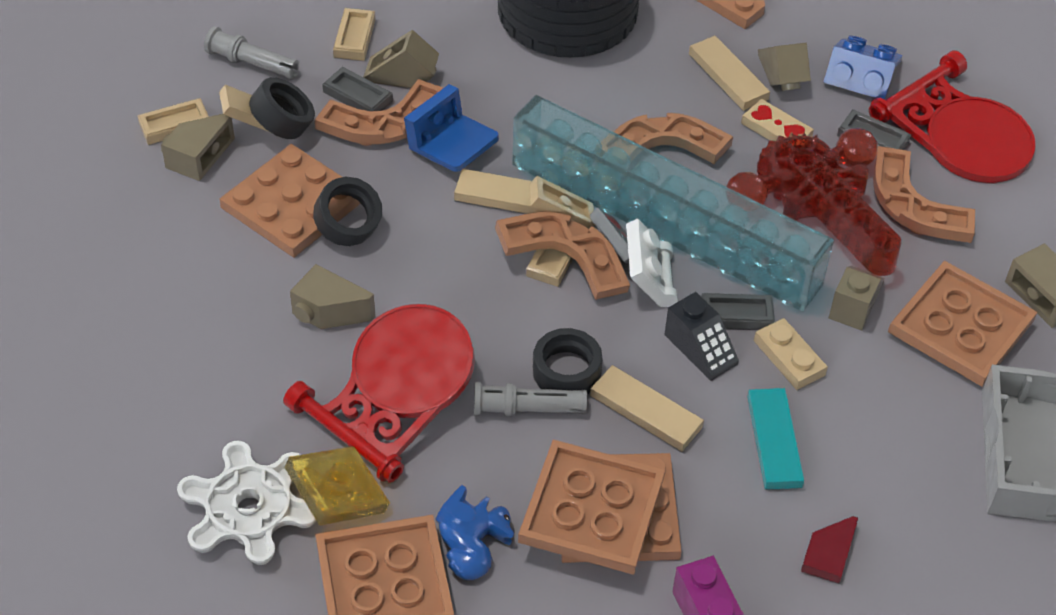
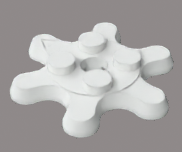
(242, 480)

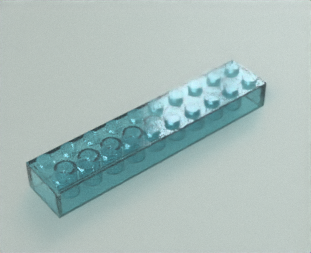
(675, 202)

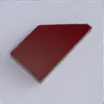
(829, 550)

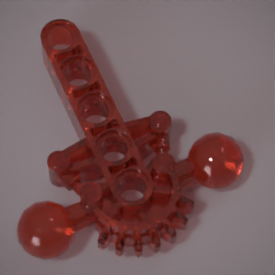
(812, 184)

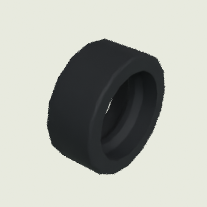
(267, 107)
(358, 190)
(571, 341)

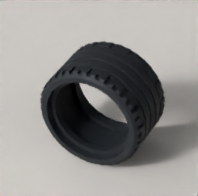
(568, 26)

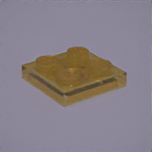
(336, 485)

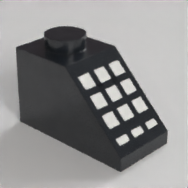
(700, 336)

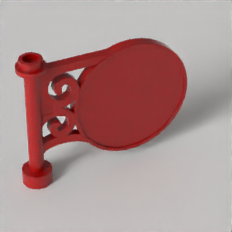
(964, 134)
(405, 367)

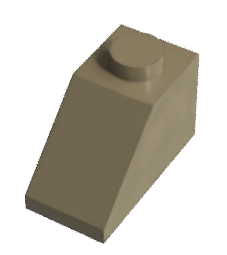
(403, 62)
(786, 65)
(197, 145)
(1034, 280)
(855, 297)
(330, 300)

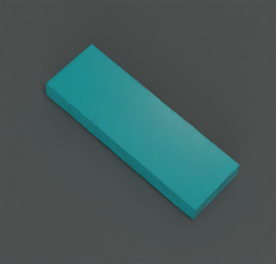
(775, 439)

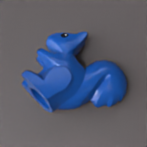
(463, 529)

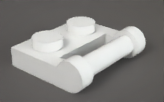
(651, 263)

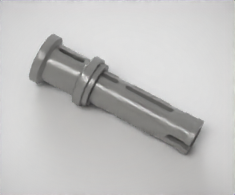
(238, 49)
(512, 399)

